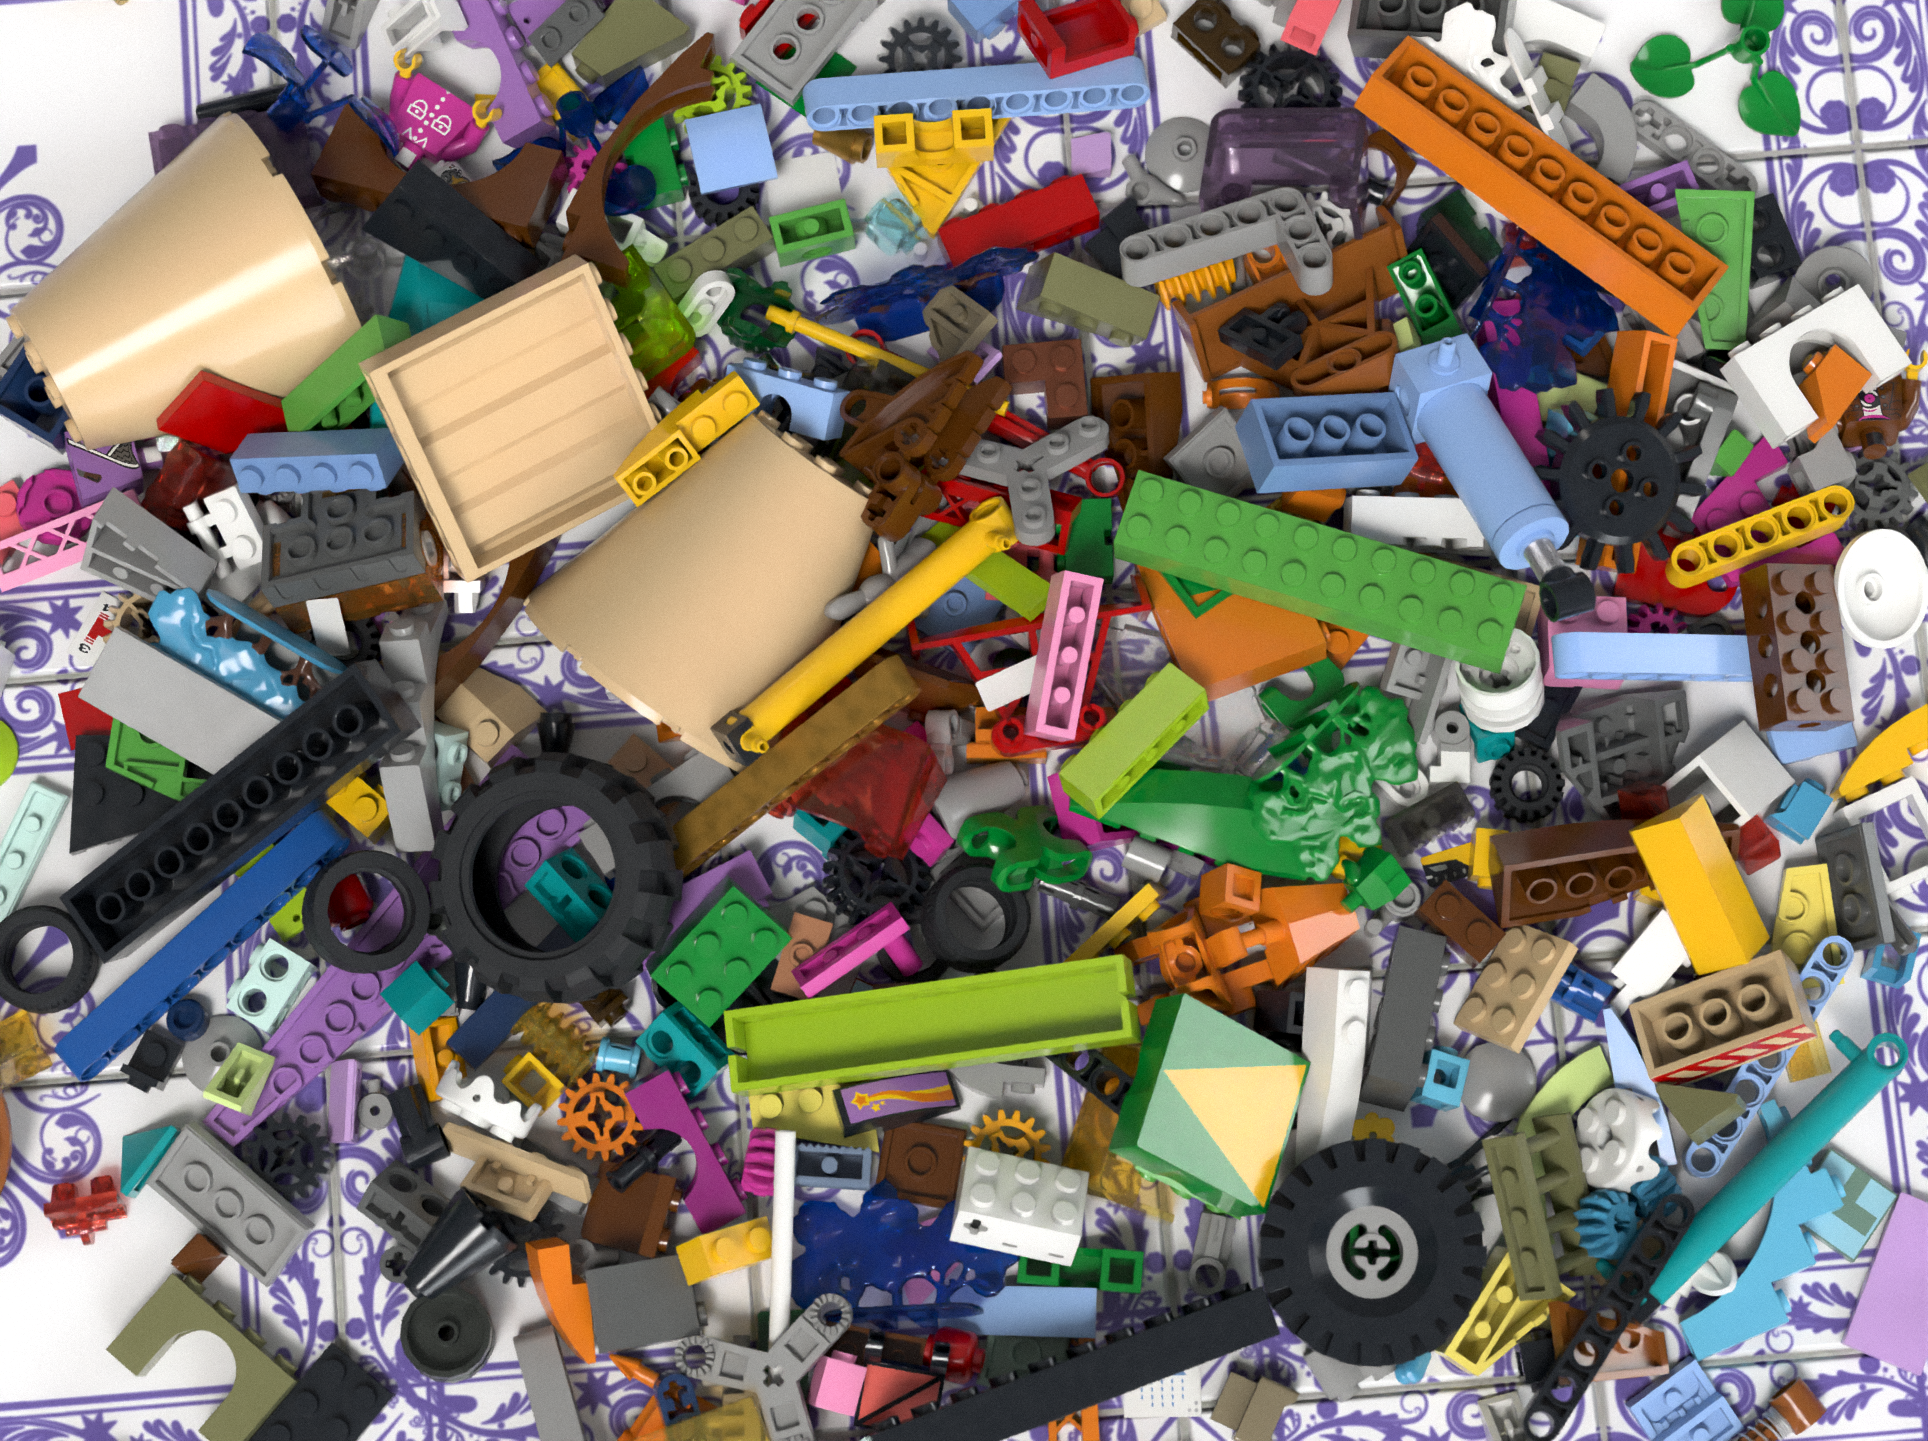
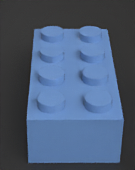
(1326, 442)

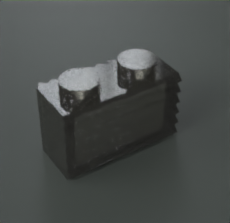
(1429, 819)

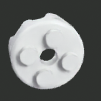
(484, 1105)
(1625, 1158)

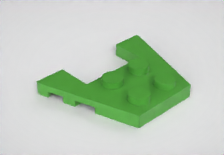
(148, 763)

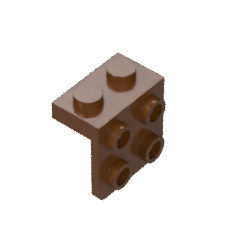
(633, 1219)

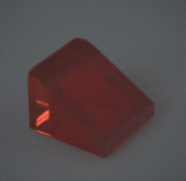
(1757, 846)

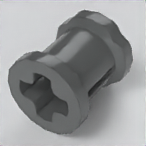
(390, 1255)

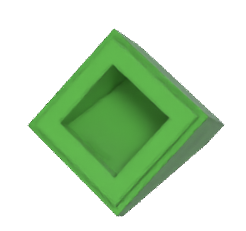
(1731, 454)

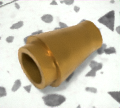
(849, 145)

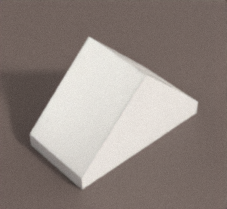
(1501, 1417)

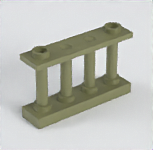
(1521, 1208)

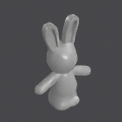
(892, 568)

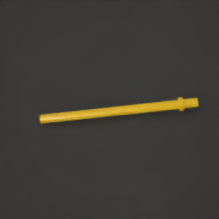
(794, 322)

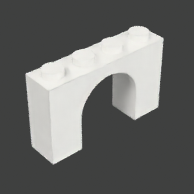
(1558, 31)
(1763, 374)

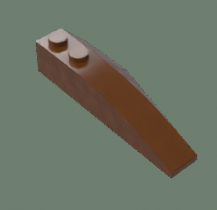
(1569, 868)

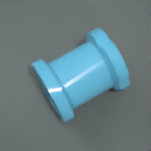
(619, 1057)

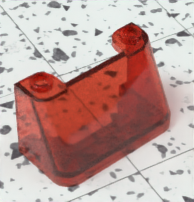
(874, 788)

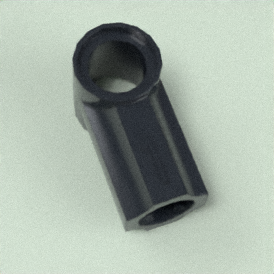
(421, 1137)

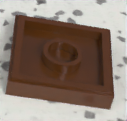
(923, 1162)

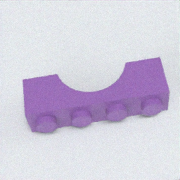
(523, 107)

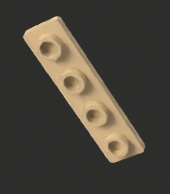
(513, 1177)

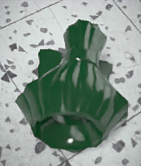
(748, 293)

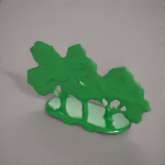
(1337, 788)

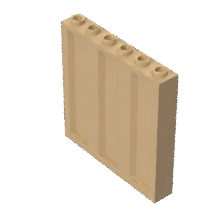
(515, 414)

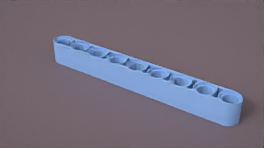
(1006, 89)

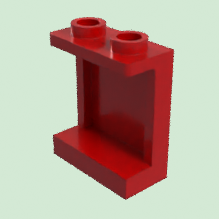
(1077, 34)

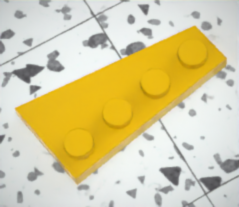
(1116, 929)

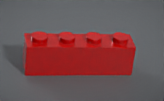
(1029, 221)

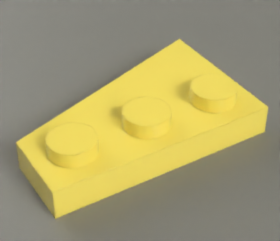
(1805, 917)

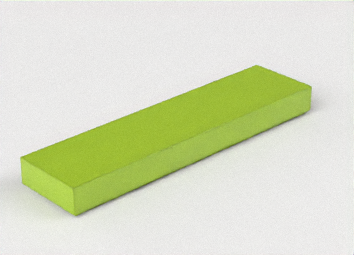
(1002, 577)

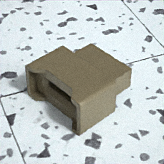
(1251, 1407)

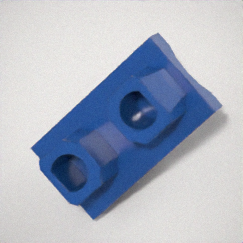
(1581, 993)

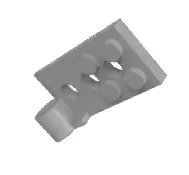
(812, 47)

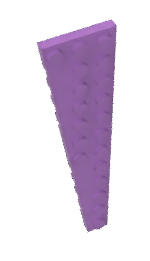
(349, 1004)

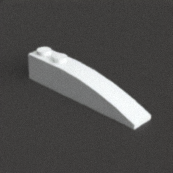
(1337, 1047)

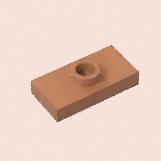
(808, 937)

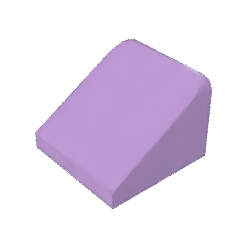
(1091, 155)

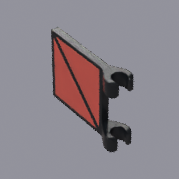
(897, 1386)

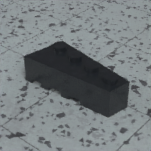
(449, 235)

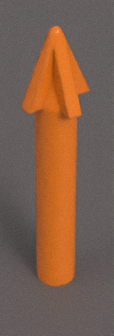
(632, 1368)

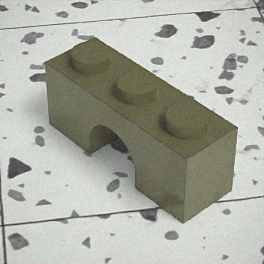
(733, 244)

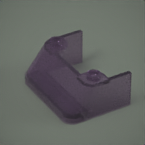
(1288, 149)

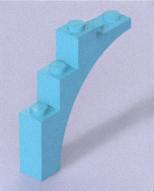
(1782, 1252)

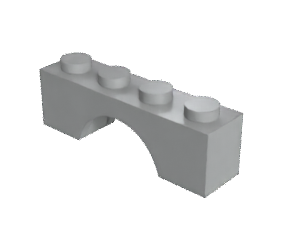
(689, 782)

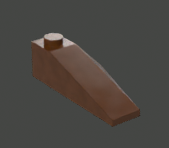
(1141, 419)

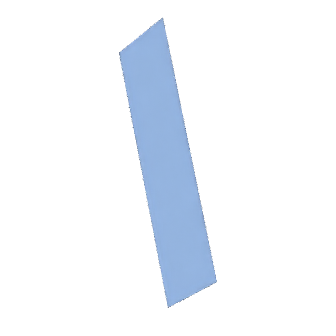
(1030, 1312)

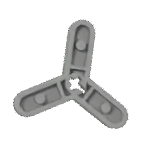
(1048, 459)

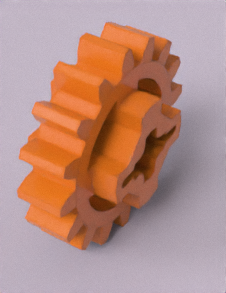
(583, 1118)

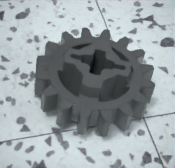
(1890, 491)

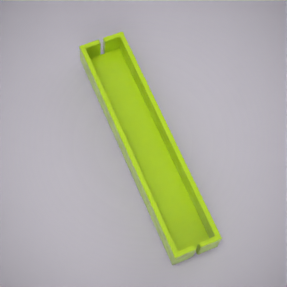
(933, 1026)

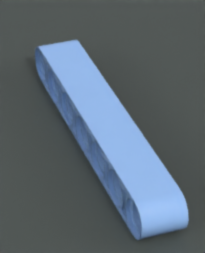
(1651, 657)
(1762, 1078)

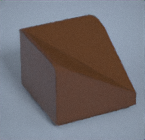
(199, 1257)

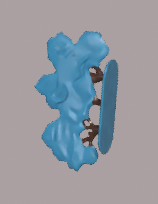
(235, 663)

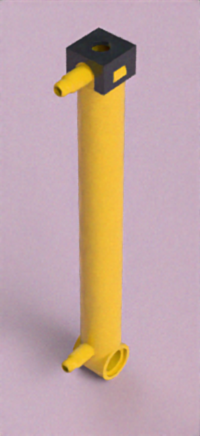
(747, 733)

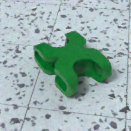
(1326, 681)
(1024, 848)

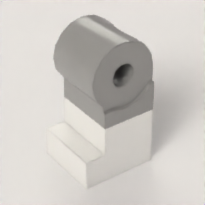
(1452, 741)

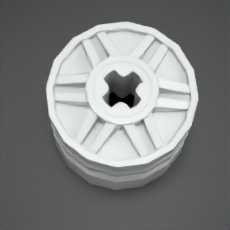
(1504, 699)

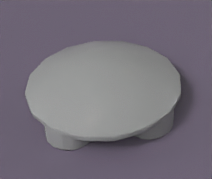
(1498, 1083)

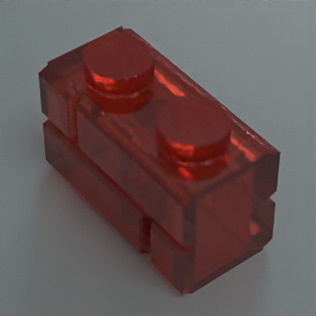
(187, 476)

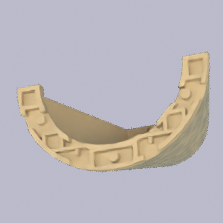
(186, 278)
(712, 582)

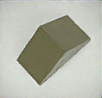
(1700, 1110)

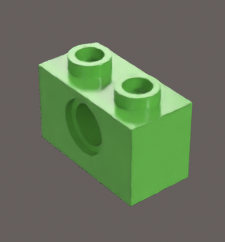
(812, 233)

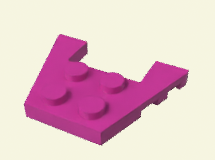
(1741, 498)

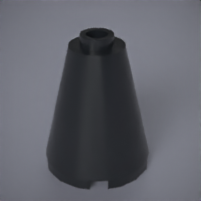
(457, 1246)

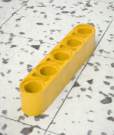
(1770, 522)

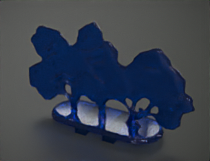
(1554, 304)
(885, 1250)

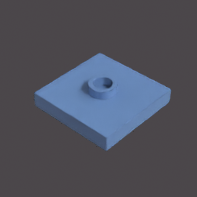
(958, 609)

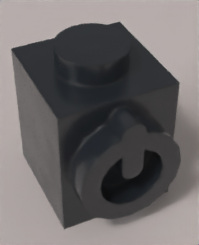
(1535, 1359)

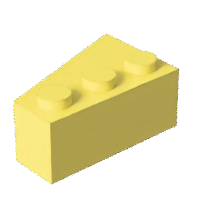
(1496, 1318)

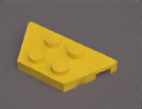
(937, 188)

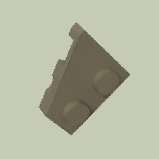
(956, 322)

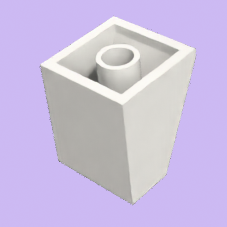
(1733, 775)

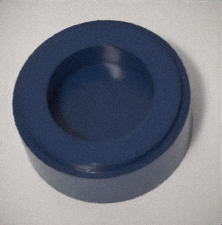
(187, 1020)

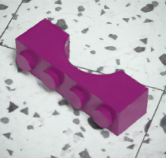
(661, 1105)

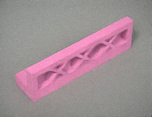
(53, 562)

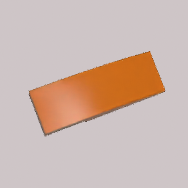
(562, 1295)

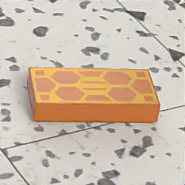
(984, 754)

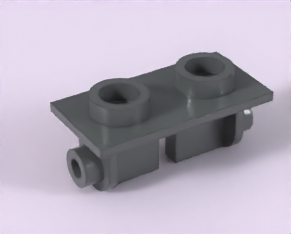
(566, 28)

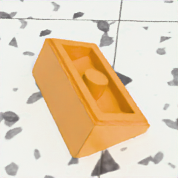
(434, 1055)

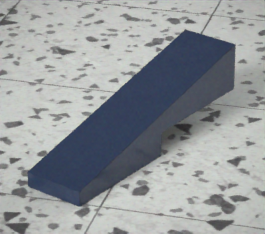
(492, 1022)

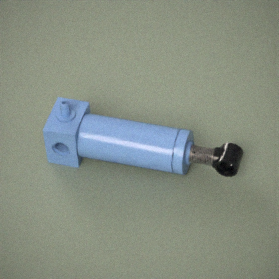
(1448, 407)

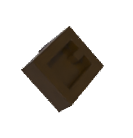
(608, 1007)

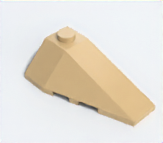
(492, 713)

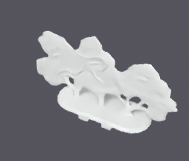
(1464, 45)

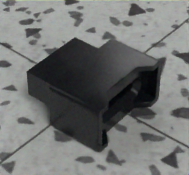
(1114, 228)

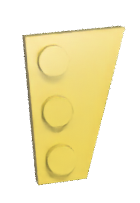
(810, 1115)

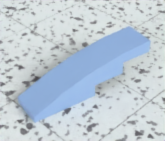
(1631, 1072)

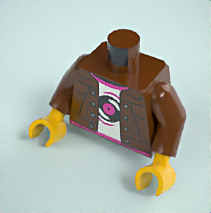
(1879, 416)

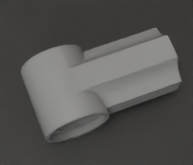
(1146, 860)
(1211, 1250)

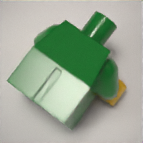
(1372, 879)

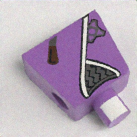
(109, 467)

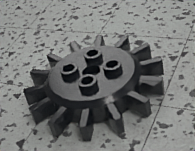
(1586, 499)

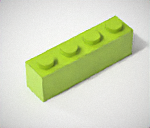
(1133, 740)

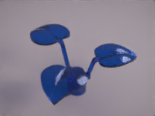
(296, 103)
(634, 185)

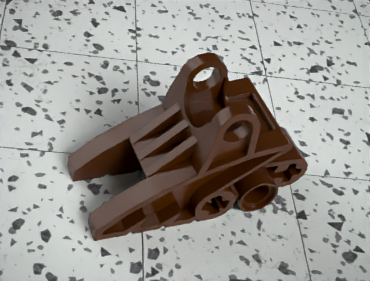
(916, 428)

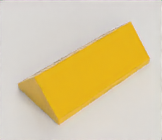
(1700, 886)

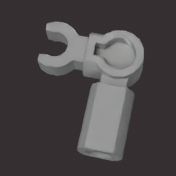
(946, 730)

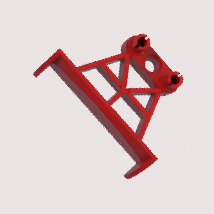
(1008, 733)

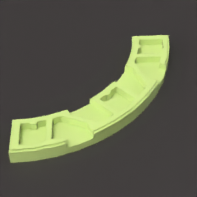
(1565, 1093)

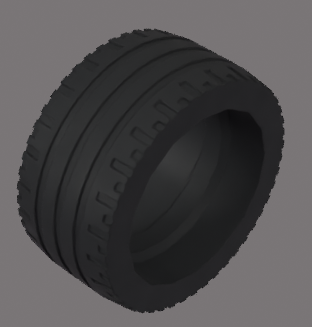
(413, 898)

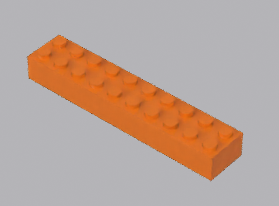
(1540, 186)

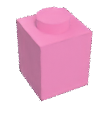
(837, 1383)

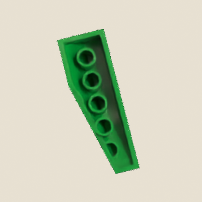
(1202, 815)

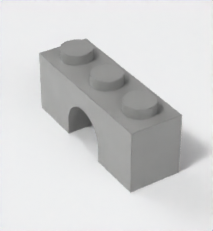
(1824, 463)

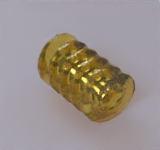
(556, 1043)

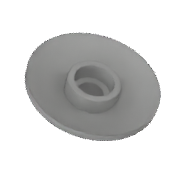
(1164, 162)
(1837, 260)
(221, 1032)

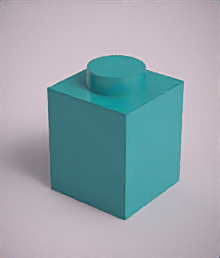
(418, 996)

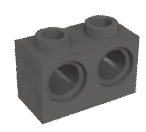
(402, 1204)

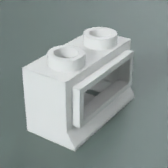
(425, 37)

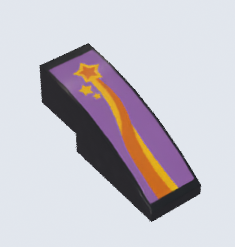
(894, 1101)

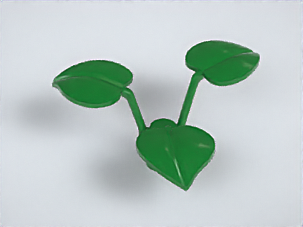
(1766, 106)

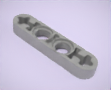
(1695, 149)

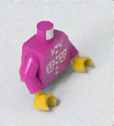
(432, 119)

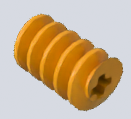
(1195, 282)

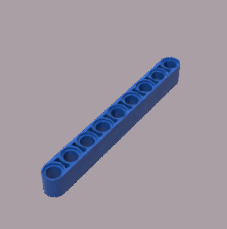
(202, 945)

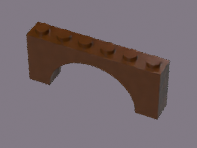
(516, 198)

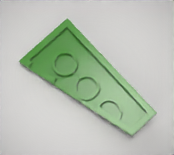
(1724, 227)

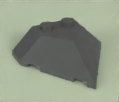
(1621, 744)

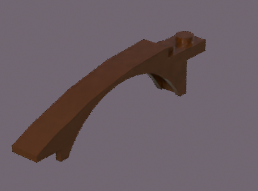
(680, 85)
(467, 656)

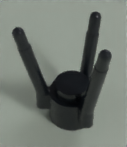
(1468, 1174)

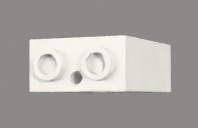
(1904, 789)

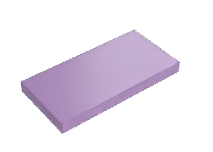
(1893, 1300)

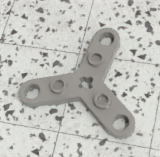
(746, 1367)

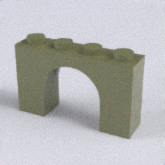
(182, 1309)

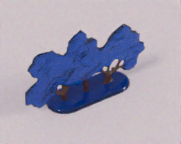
(897, 304)

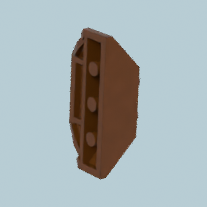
(938, 687)

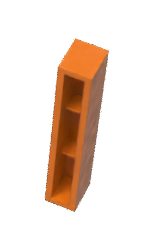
(1639, 364)

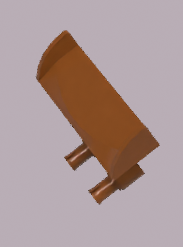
(1339, 322)

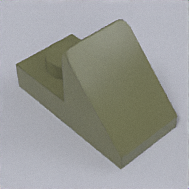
(1561, 77)

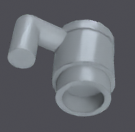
(1397, 910)

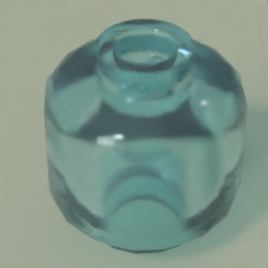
(893, 226)

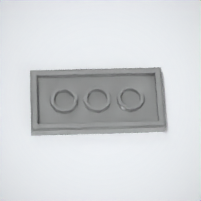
(230, 1203)

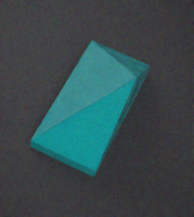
(141, 1155)

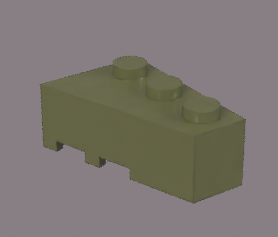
(1088, 300)

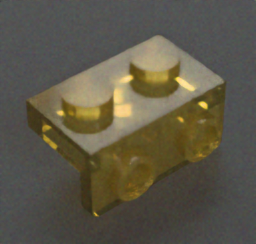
(20, 1050)

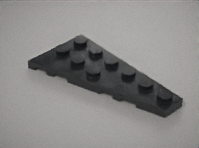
(108, 804)

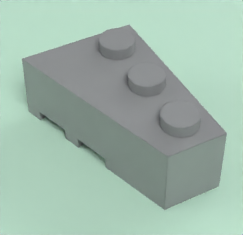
(143, 552)

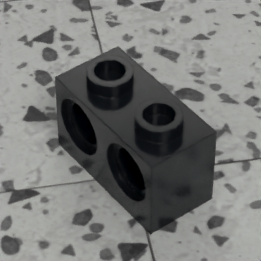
(1773, 241)

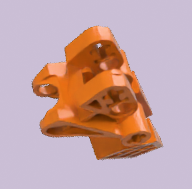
(1293, 923)

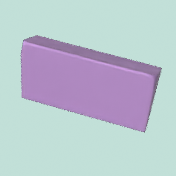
(344, 1101)

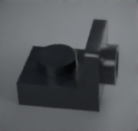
(152, 1062)

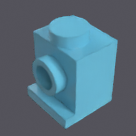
(1453, 1076)

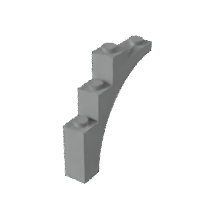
(409, 770)

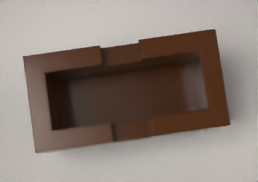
(1464, 925)

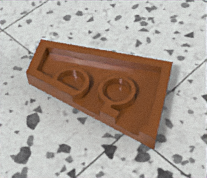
(1634, 1355)

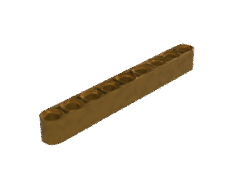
(793, 762)

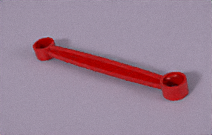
(1024, 433)

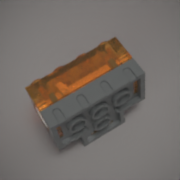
(354, 547)

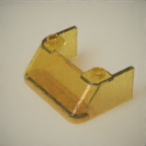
(1087, 1150)

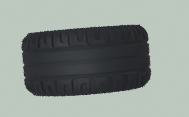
(947, 947)
(77, 981)

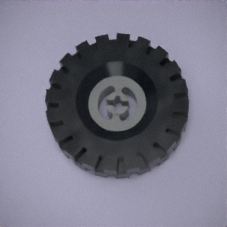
(1371, 1187)

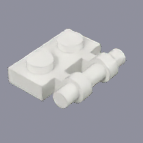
(237, 523)

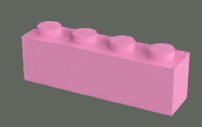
(1063, 656)

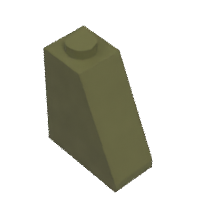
(629, 37)

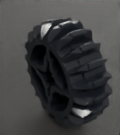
(1277, 84)
(862, 869)

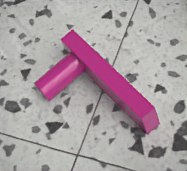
(878, 931)

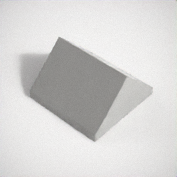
(1779, 309)

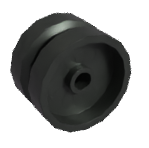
(451, 1359)

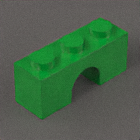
(1091, 1268)

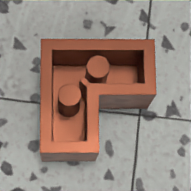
(1050, 369)

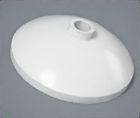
(1881, 588)

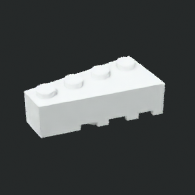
(1415, 523)

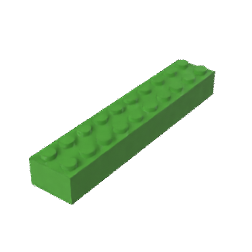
(1319, 571)

